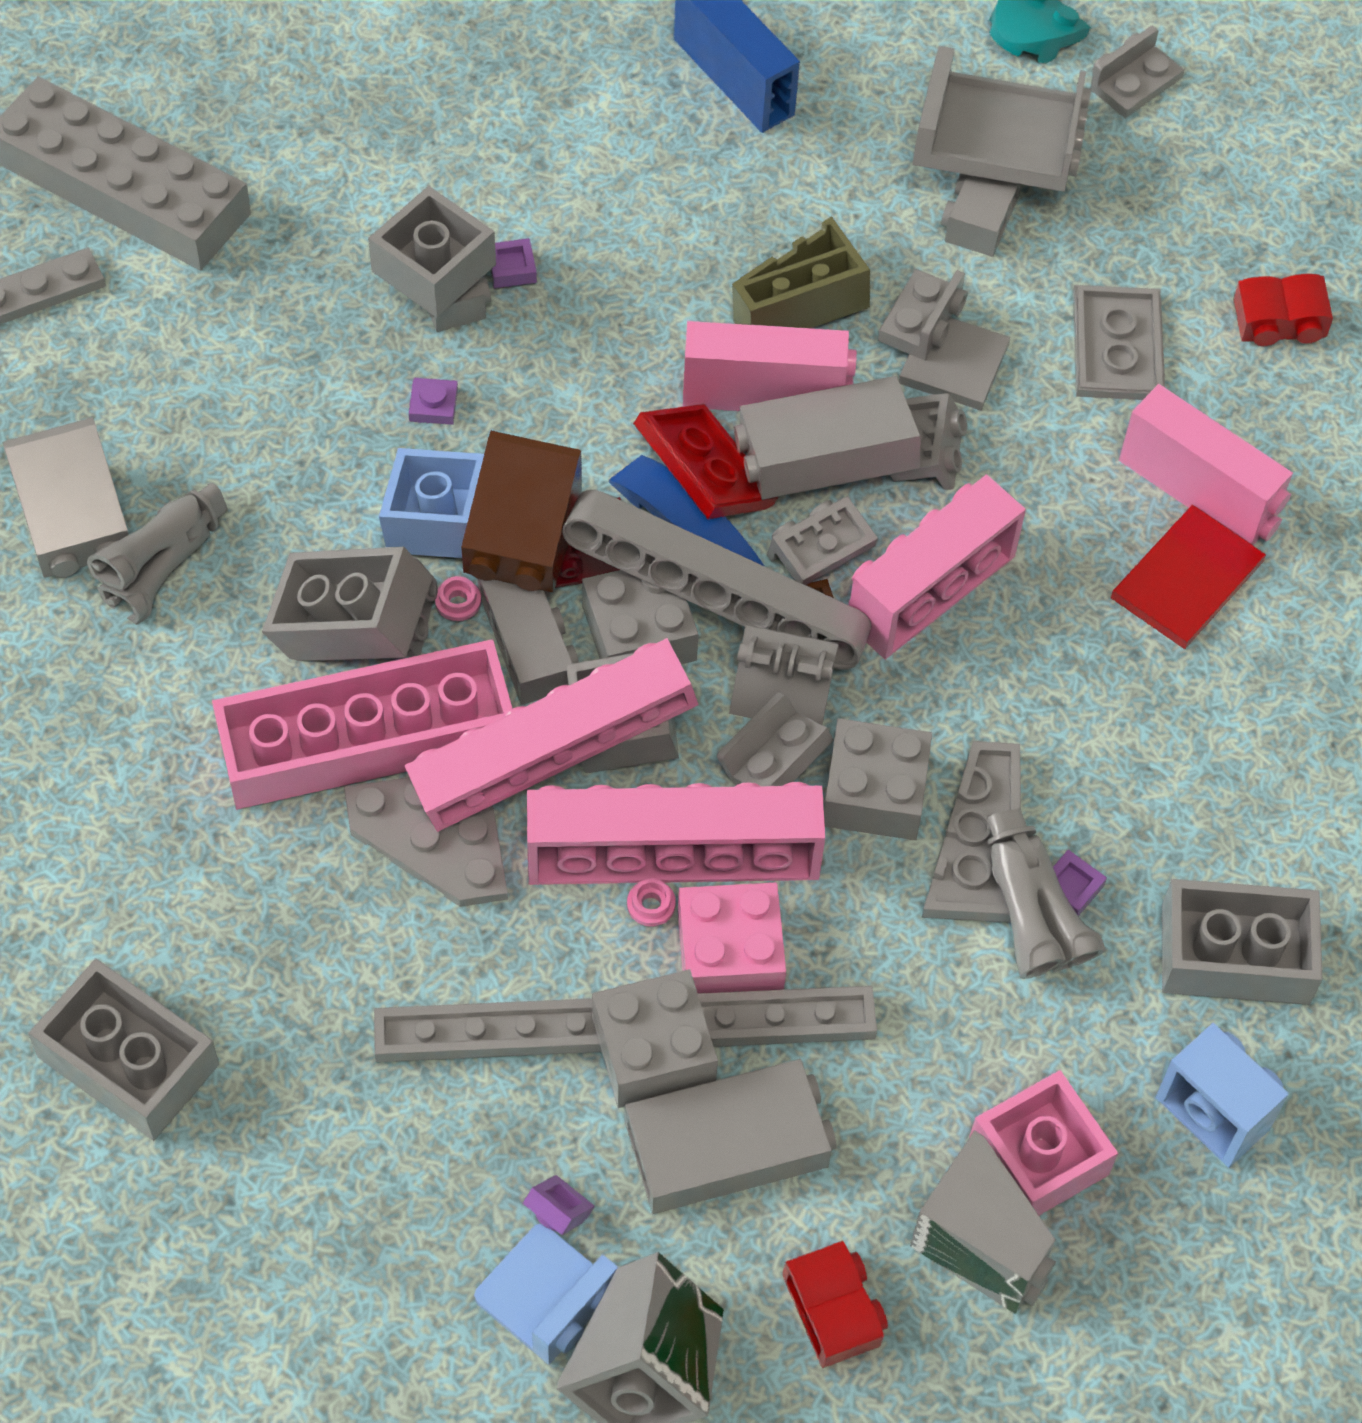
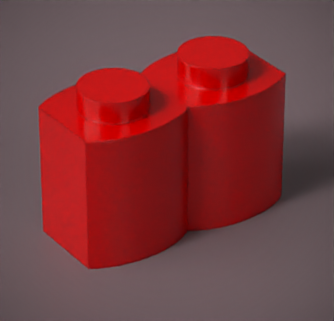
(1283, 309)
(834, 1303)

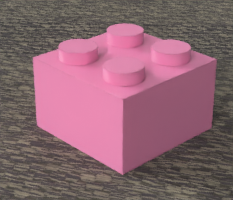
(732, 937)
(1048, 1142)

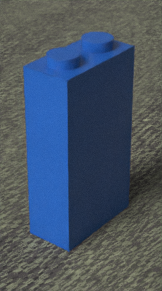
(740, 58)

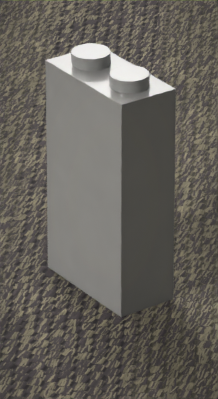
(828, 437)
(729, 1135)

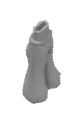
(143, 560)
(1042, 919)

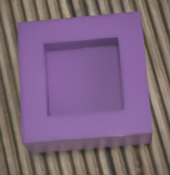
(514, 264)
(433, 401)
(1078, 880)
(558, 1205)

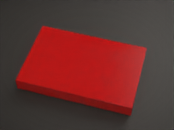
(702, 459)
(1188, 576)

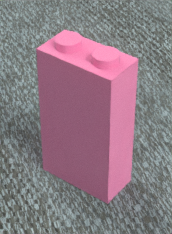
(761, 363)
(1205, 465)

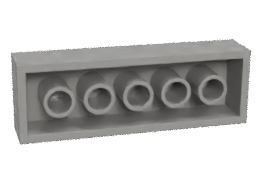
(121, 173)

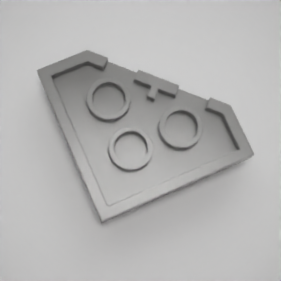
(457, 861)

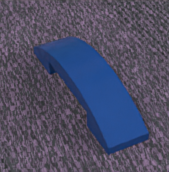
(656, 489)

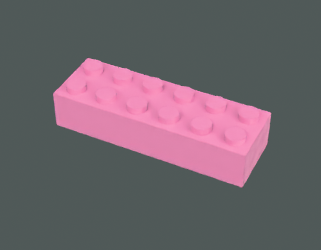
(356, 722)
(675, 833)

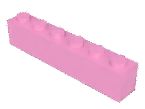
(551, 734)

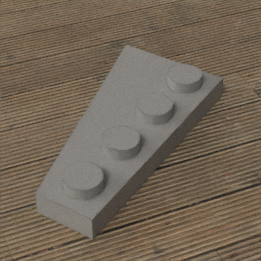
(963, 875)

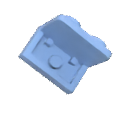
(545, 1292)

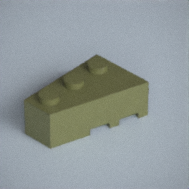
(807, 285)

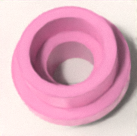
(455, 587)
(651, 889)

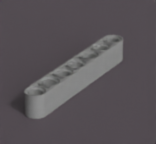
(711, 574)

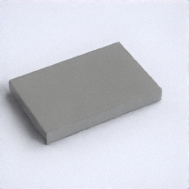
(1117, 341)

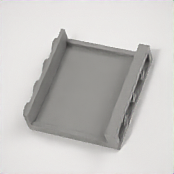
(1000, 127)

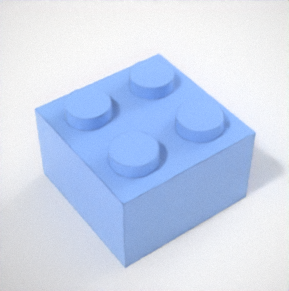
(429, 501)
(1222, 1094)

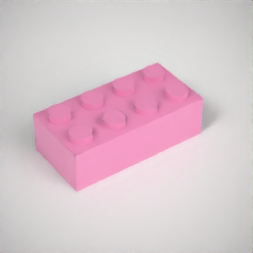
(937, 563)

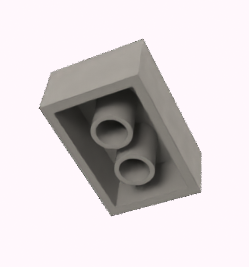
(347, 604)
(1241, 941)
(124, 1049)

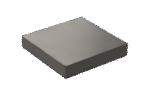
(961, 366)

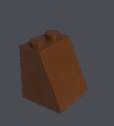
(521, 511)

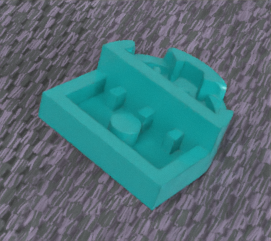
(1036, 27)

